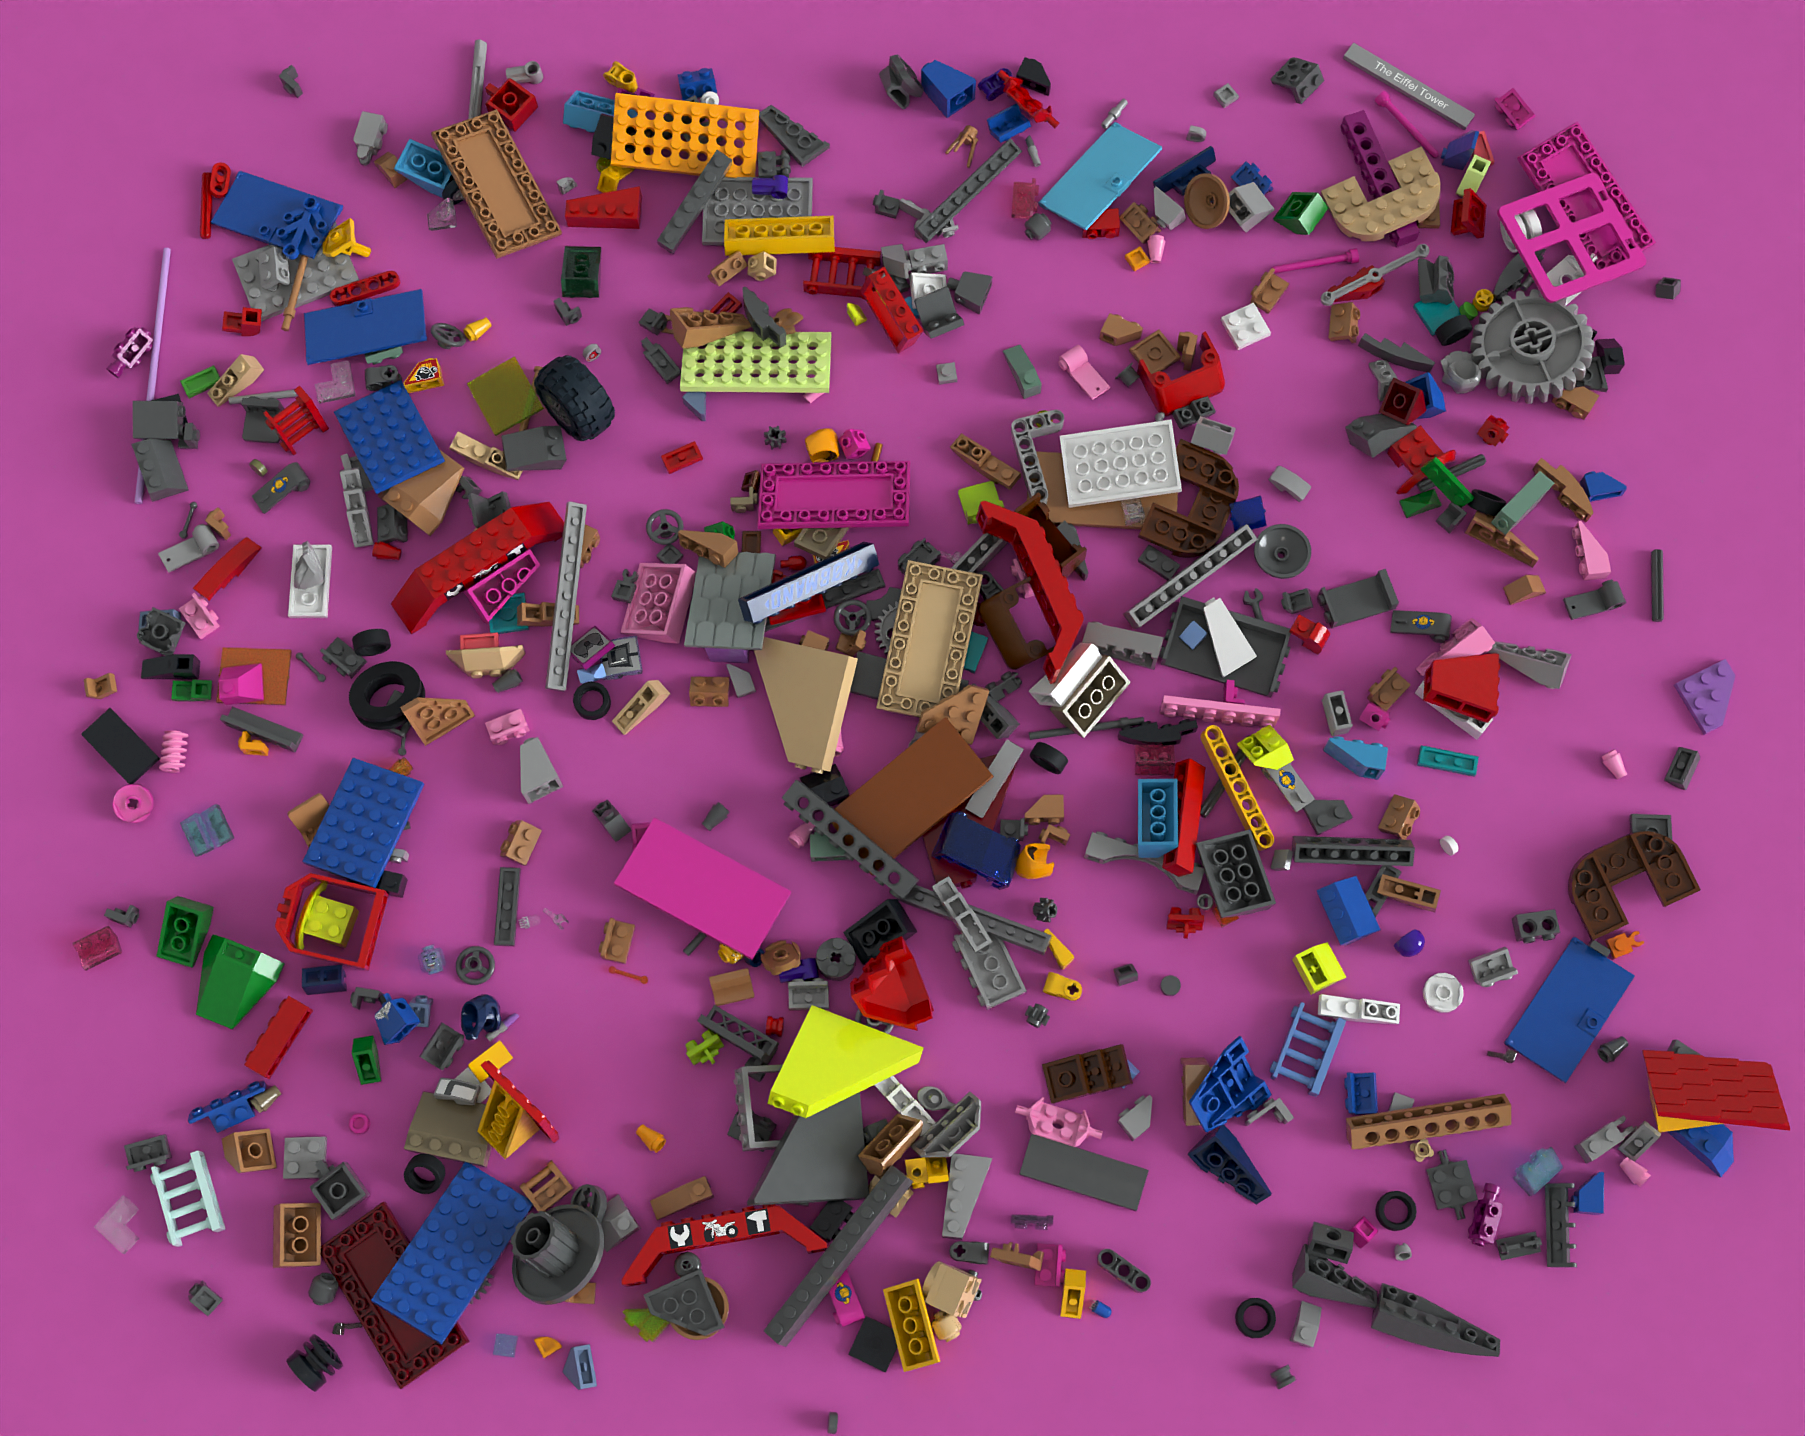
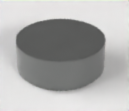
(1170, 985)
(832, 1422)

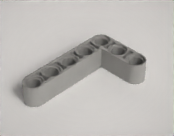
(1029, 454)

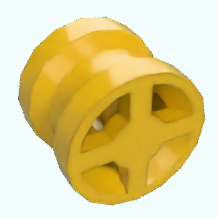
(1485, 296)

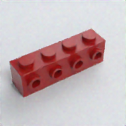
(278, 1037)

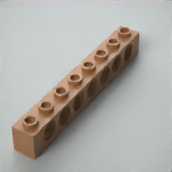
(1428, 1121)

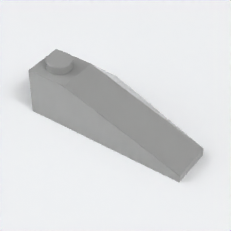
(1543, 667)

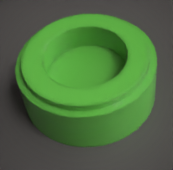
(1469, 310)

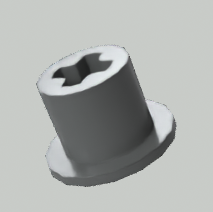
(1128, 375)

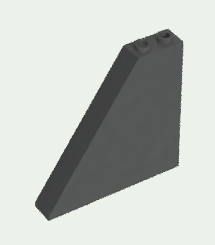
(817, 1159)

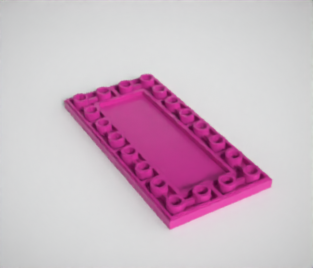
(1568, 157)
(834, 495)
(702, 888)

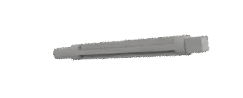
(477, 78)

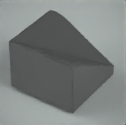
(1668, 288)

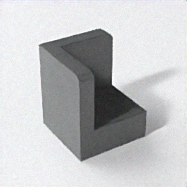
(1451, 517)

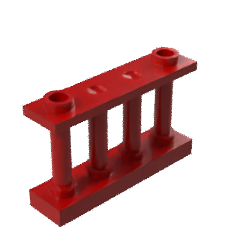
(844, 255)
(311, 415)

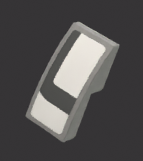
(457, 1090)

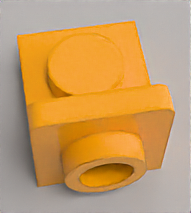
(252, 747)

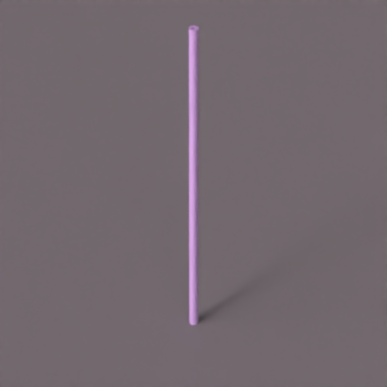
(155, 352)

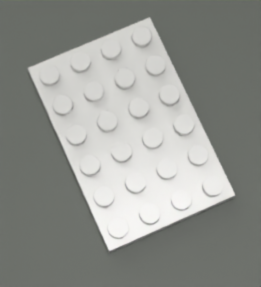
(1120, 463)

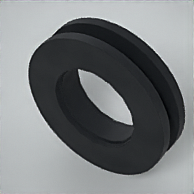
(375, 678)

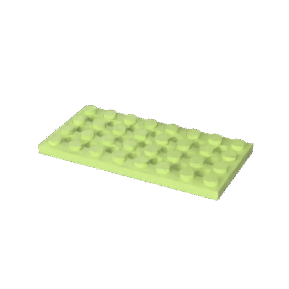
(764, 383)

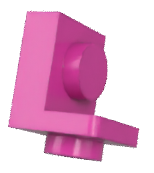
(1230, 693)

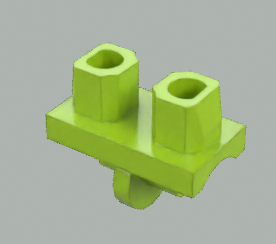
(705, 1050)

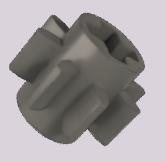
(774, 443)
(1045, 909)
(1037, 1015)

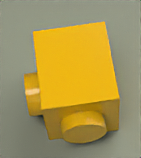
(917, 1172)

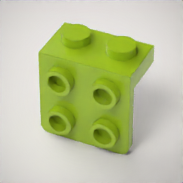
(972, 496)

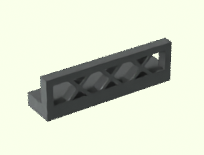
(263, 729)
(734, 1038)

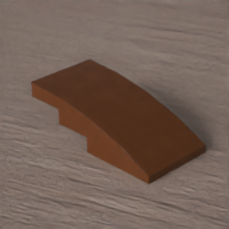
(1087, 1073)

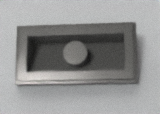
(1682, 768)

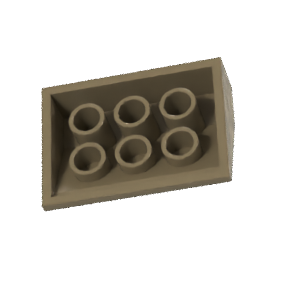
(448, 1131)

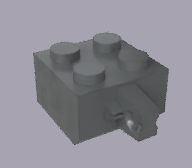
(338, 1189)

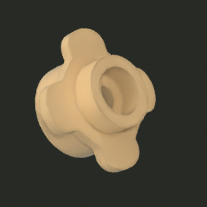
(1428, 1152)

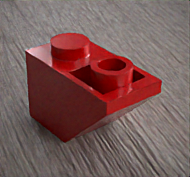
(1105, 226)

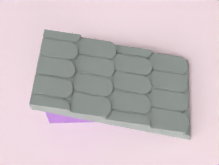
(715, 612)

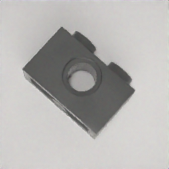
(1330, 1242)

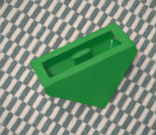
(1420, 503)

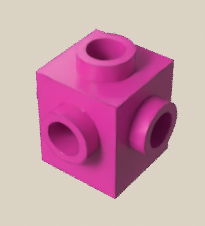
(854, 443)

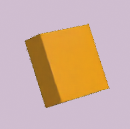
(1137, 258)

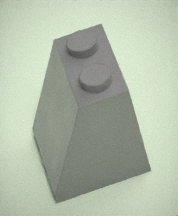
(537, 771)

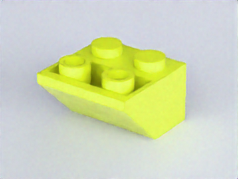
(1266, 749)
(1318, 967)

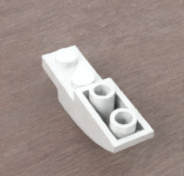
(1358, 1010)

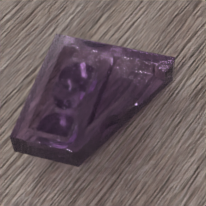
(1039, 1222)

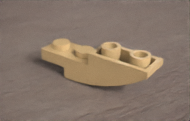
(482, 455)

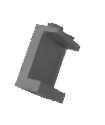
(158, 420)

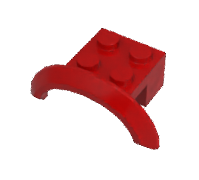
(1414, 452)

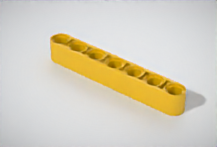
(1236, 778)

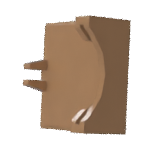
(1013, 1257)

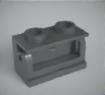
(920, 552)

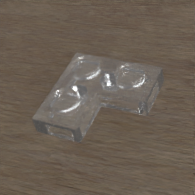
(340, 387)
(113, 1225)

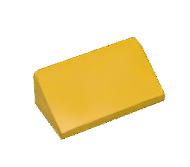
(495, 1054)

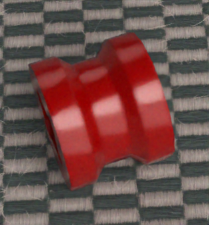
(774, 1026)

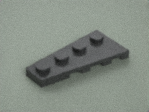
(792, 136)

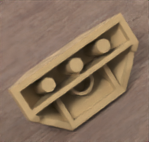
(486, 661)

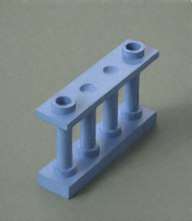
(1327, 1046)

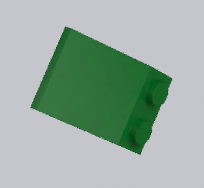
(184, 930)

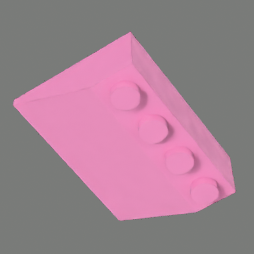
(660, 602)

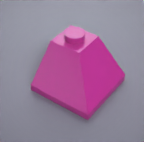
(241, 684)

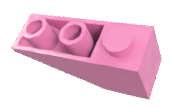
(1593, 558)

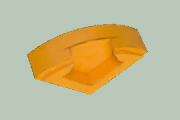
(547, 1345)

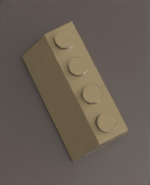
(1092, 697)

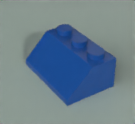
(1348, 910)

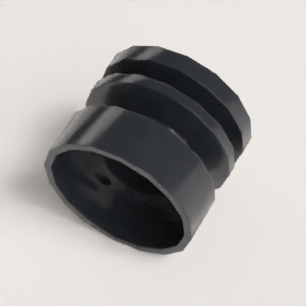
(318, 1359)

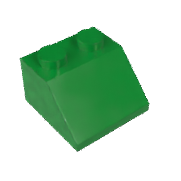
(1301, 212)

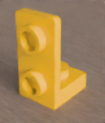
(610, 178)

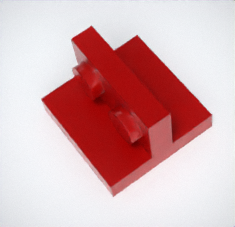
(1469, 215)

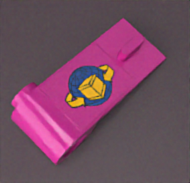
(845, 1301)

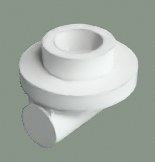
(710, 98)

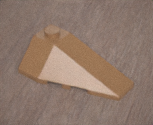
(701, 328)
(1486, 532)

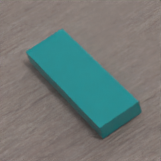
(1447, 761)

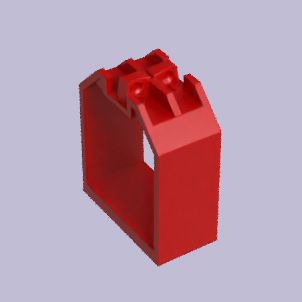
(289, 910)

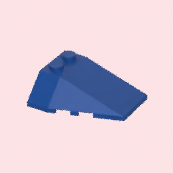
(1228, 1088)

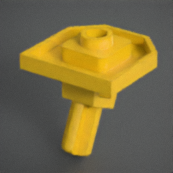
(343, 240)

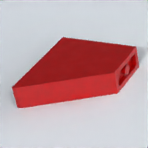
(1465, 685)

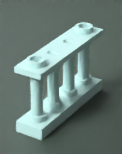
(208, 1201)

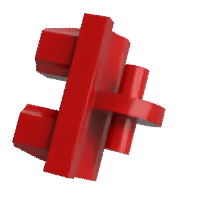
(1185, 923)

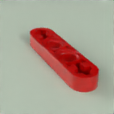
(365, 292)

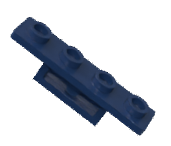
(1181, 175)

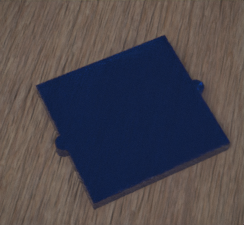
(1248, 512)

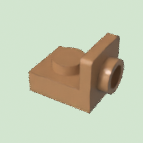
(215, 522)

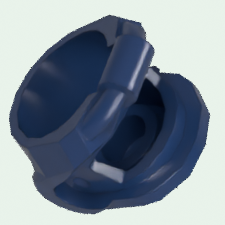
(483, 1011)

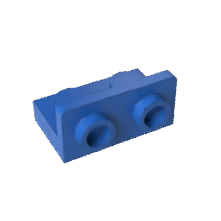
(1248, 174)

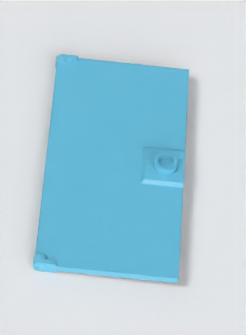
(1100, 176)

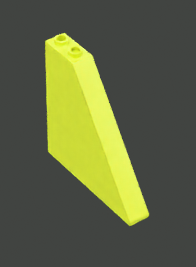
(836, 1060)

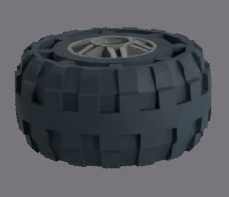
(574, 398)

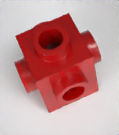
(1493, 430)

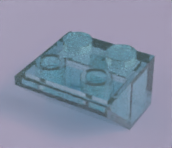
(1538, 1171)

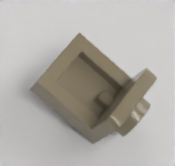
(744, 504)

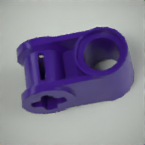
(992, 85)

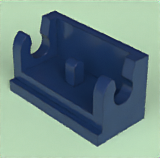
(323, 979)

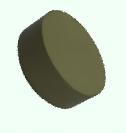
(258, 467)

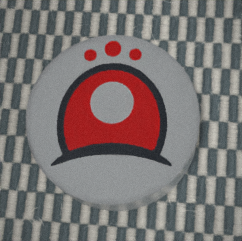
(591, 352)

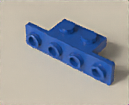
(229, 1110)

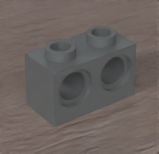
(1534, 921)

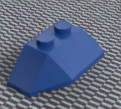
(1709, 1144)

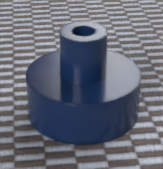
(756, 960)

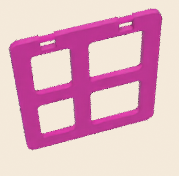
(1569, 233)

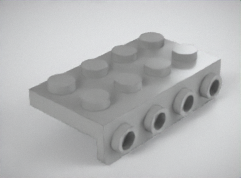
(990, 971)

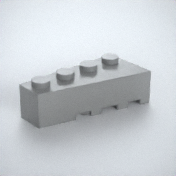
(1124, 644)
(964, 1186)

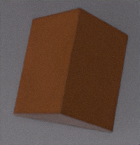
(751, 479)

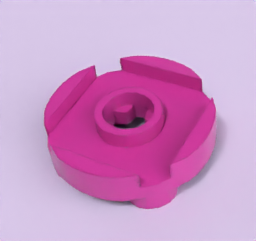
(132, 814)

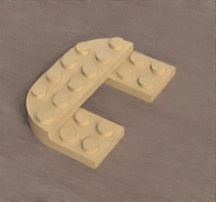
(1373, 219)

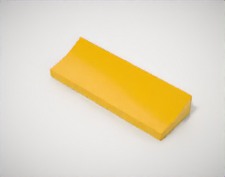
(779, 235)

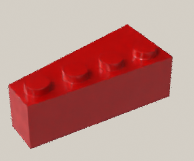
(606, 210)

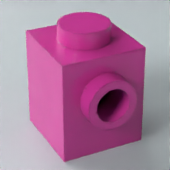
(1375, 716)

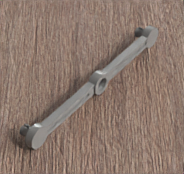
(1420, 252)

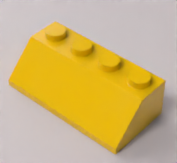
(911, 1325)

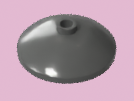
(1282, 540)

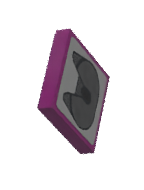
(590, 647)

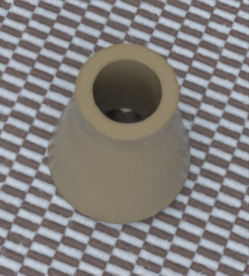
(265, 1099)

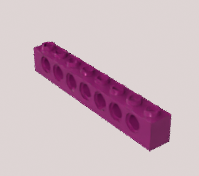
(1359, 123)

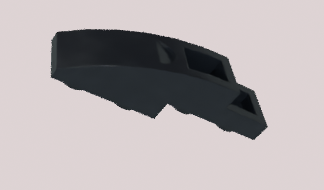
(1149, 733)

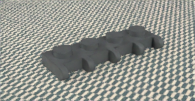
(1558, 1225)

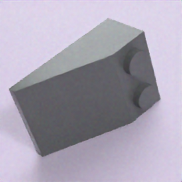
(1376, 433)
(534, 449)

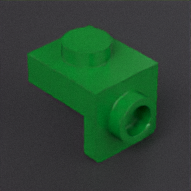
(721, 527)

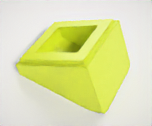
(856, 314)

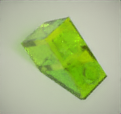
(650, 1325)

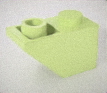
(1474, 175)

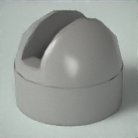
(1201, 902)
(1402, 1252)

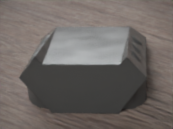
(161, 632)

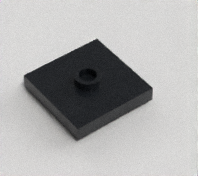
(874, 1344)

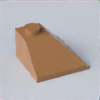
(249, 1150)

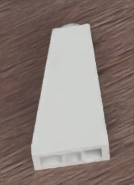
(1227, 639)
(1074, 671)

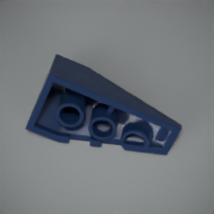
(1224, 1157)

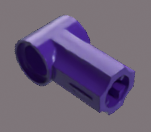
(775, 186)
(806, 971)

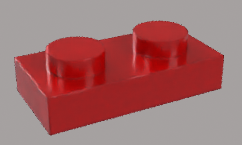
(682, 457)

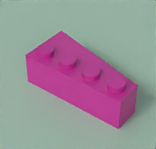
(496, 588)

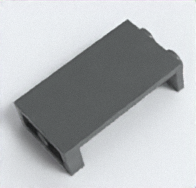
(1358, 600)

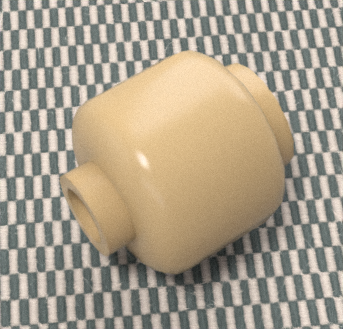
(946, 1326)

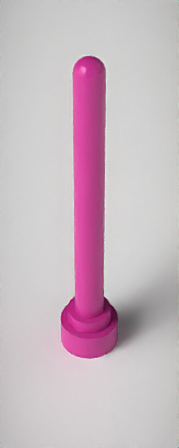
(1384, 100)
(1350, 256)

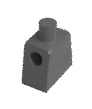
(971, 290)

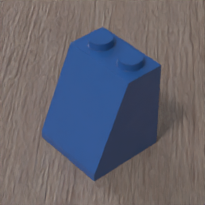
(947, 87)

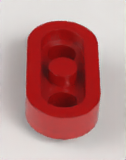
(218, 181)

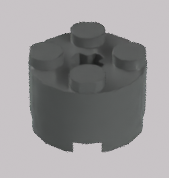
(834, 970)

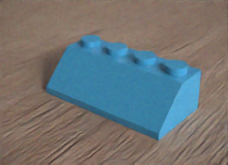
(584, 110)
(1157, 817)

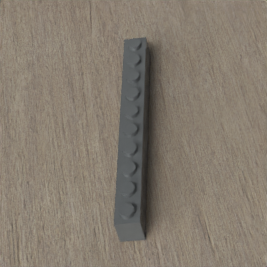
(838, 1256)

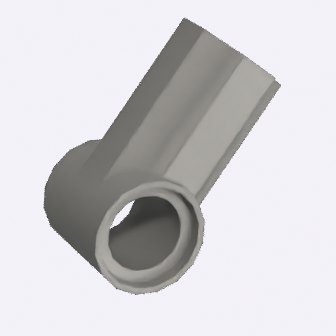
(523, 73)

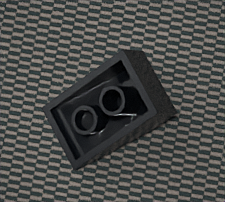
(878, 927)

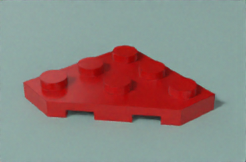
(801, 609)

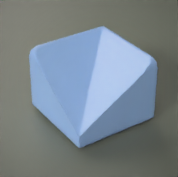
(591, 674)

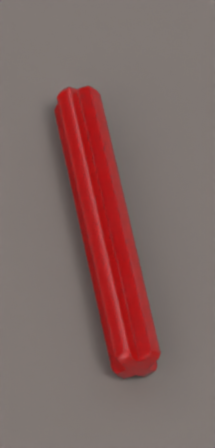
(206, 207)

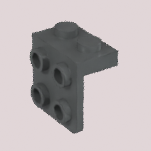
(1299, 76)
(254, 426)
(486, 509)

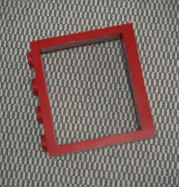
(891, 310)

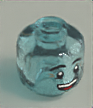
(431, 960)

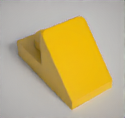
(936, 1169)

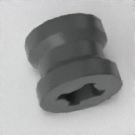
(1283, 1377)

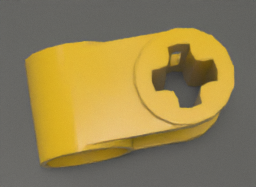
(619, 76)
(1058, 986)

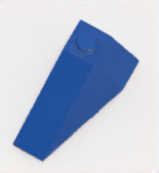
(1459, 150)

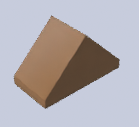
(1524, 589)

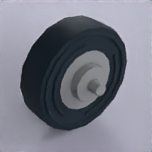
(453, 192)

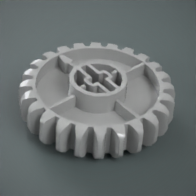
(1532, 347)

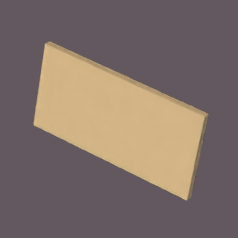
(929, 638)

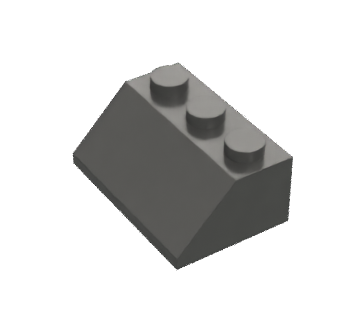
(159, 468)

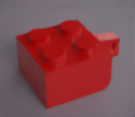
(512, 103)

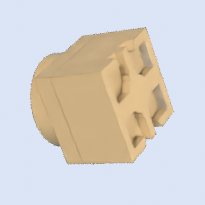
(950, 1289)

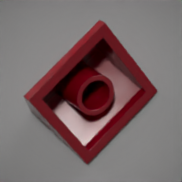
(1403, 402)

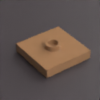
(1155, 352)

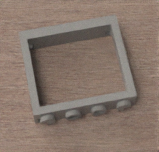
(743, 1101)

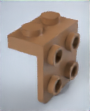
(309, 816)

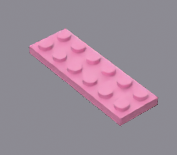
(1220, 711)

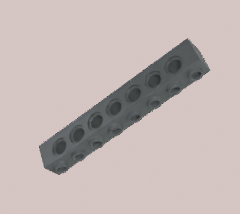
(792, 801)

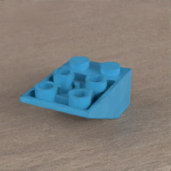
(1358, 757)

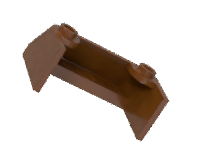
(1068, 555)
(1005, 631)

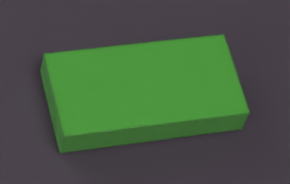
(200, 381)

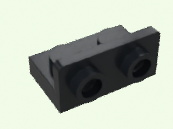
(831, 1219)

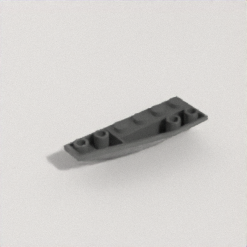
(1428, 1324)

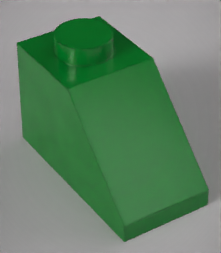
(366, 1059)

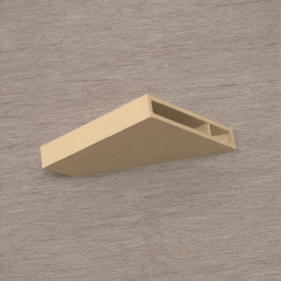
(807, 697)

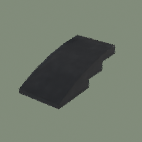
(120, 746)

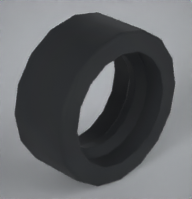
(1453, 330)
(1486, 502)
(371, 642)
(591, 715)
(1048, 758)
(432, 1164)
(1411, 1206)
(1270, 1314)

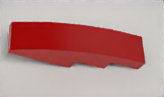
(227, 567)

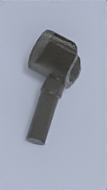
(1508, 1057)
(339, 1328)

